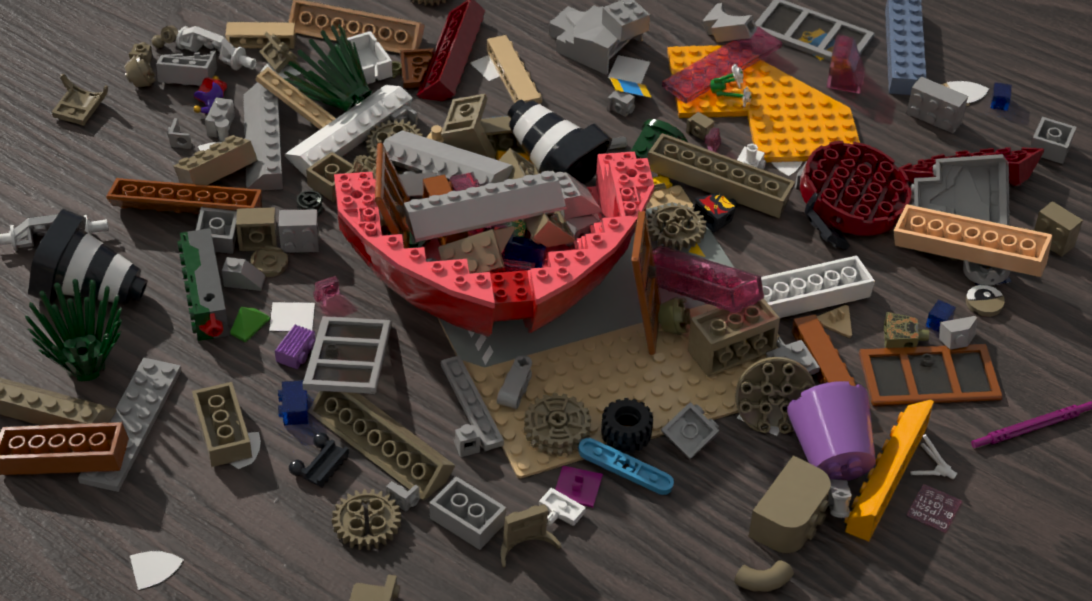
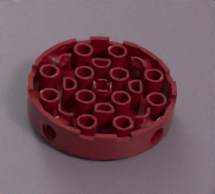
(856, 187)

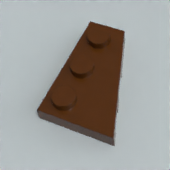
(415, 65)

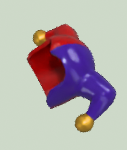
(209, 90)

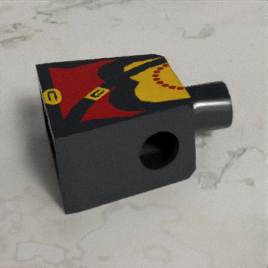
(716, 210)

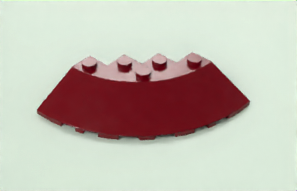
(1020, 163)

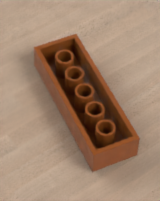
(62, 448)

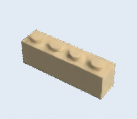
(252, 33)

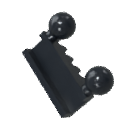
(325, 462)

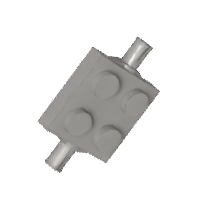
(796, 351)

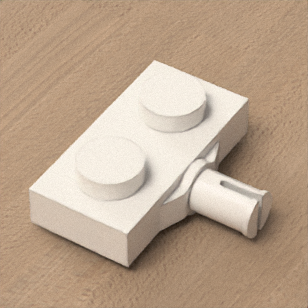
(562, 507)

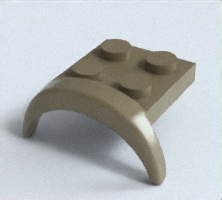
(77, 103)
(525, 526)

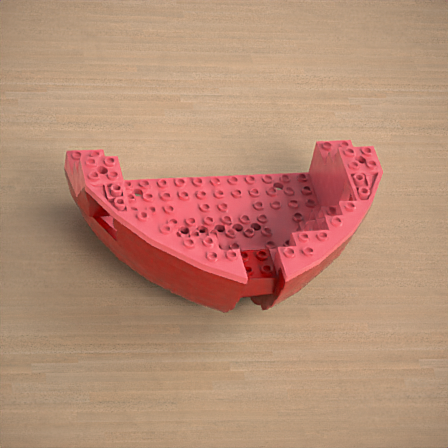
(480, 299)

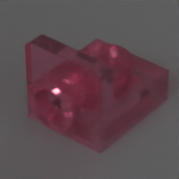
(326, 289)

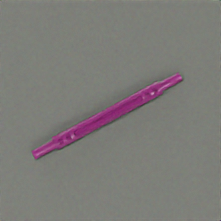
(1032, 424)

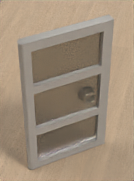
(809, 29)
(347, 355)

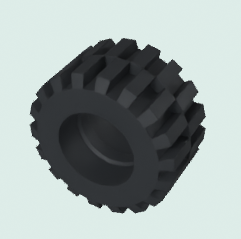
(627, 437)

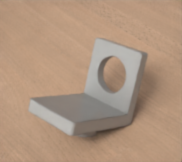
(174, 133)

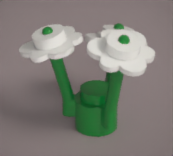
(718, 85)

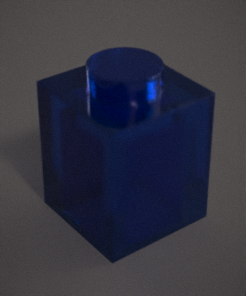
(1001, 96)
(939, 313)

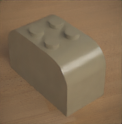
(791, 507)

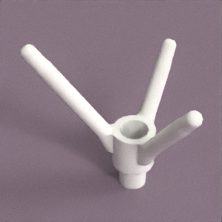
(942, 468)

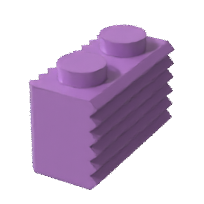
(295, 347)

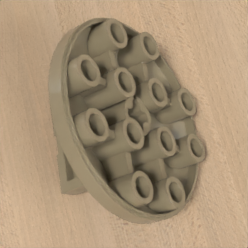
(767, 391)

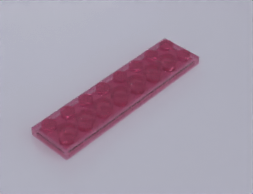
(696, 78)

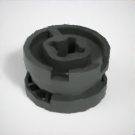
(309, 201)

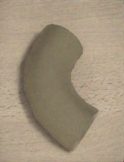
(764, 580)

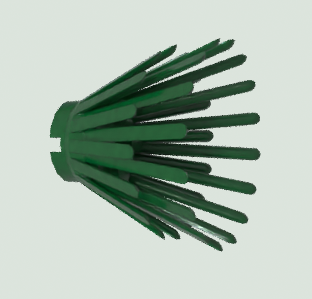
(344, 74)
(82, 349)

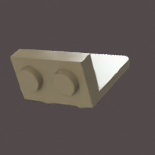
(368, 592)

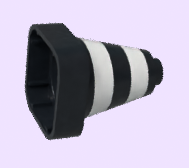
(556, 142)
(73, 253)

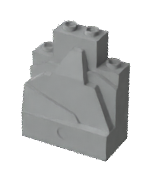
(585, 38)
(967, 188)

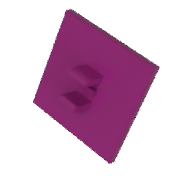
(579, 485)

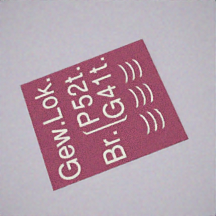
(934, 508)

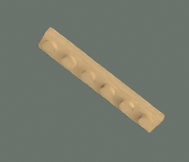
(294, 98)

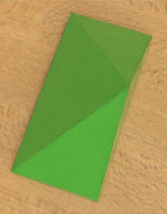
(248, 323)

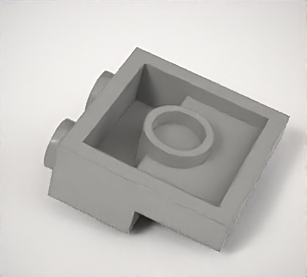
(690, 430)

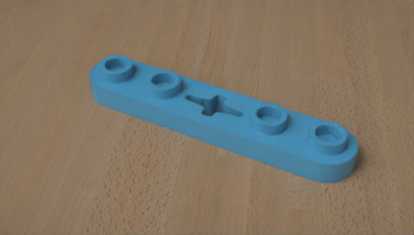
(614, 460)

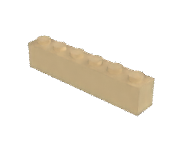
(512, 70)

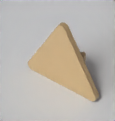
(837, 321)

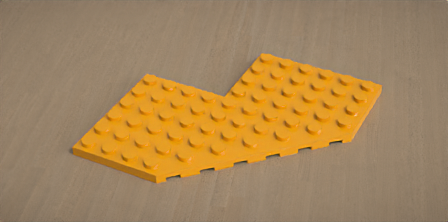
(783, 114)

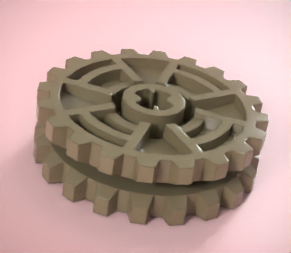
(557, 424)

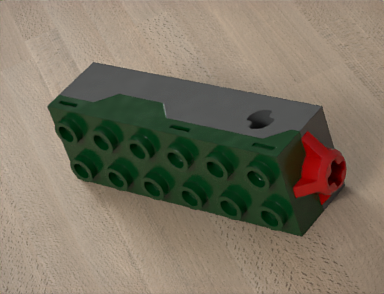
(203, 284)

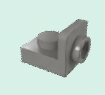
(406, 114)
(404, 499)

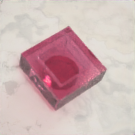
(713, 139)

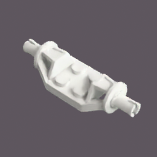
(195, 37)
(40, 226)

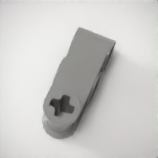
(515, 382)
(839, 498)

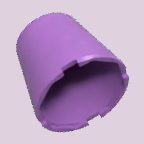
(835, 429)

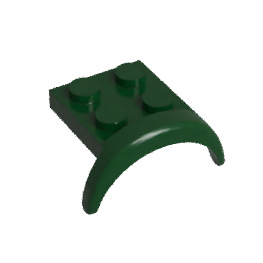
(650, 133)

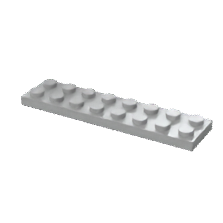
(138, 413)

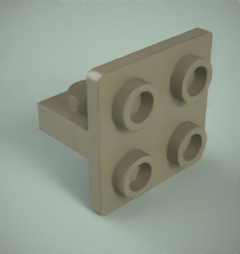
(277, 53)

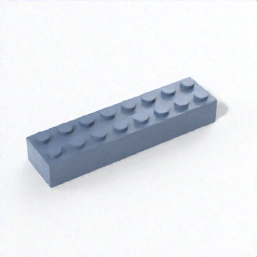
(904, 45)

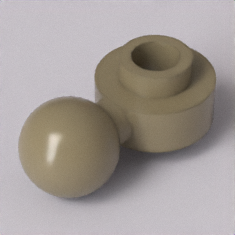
(158, 41)

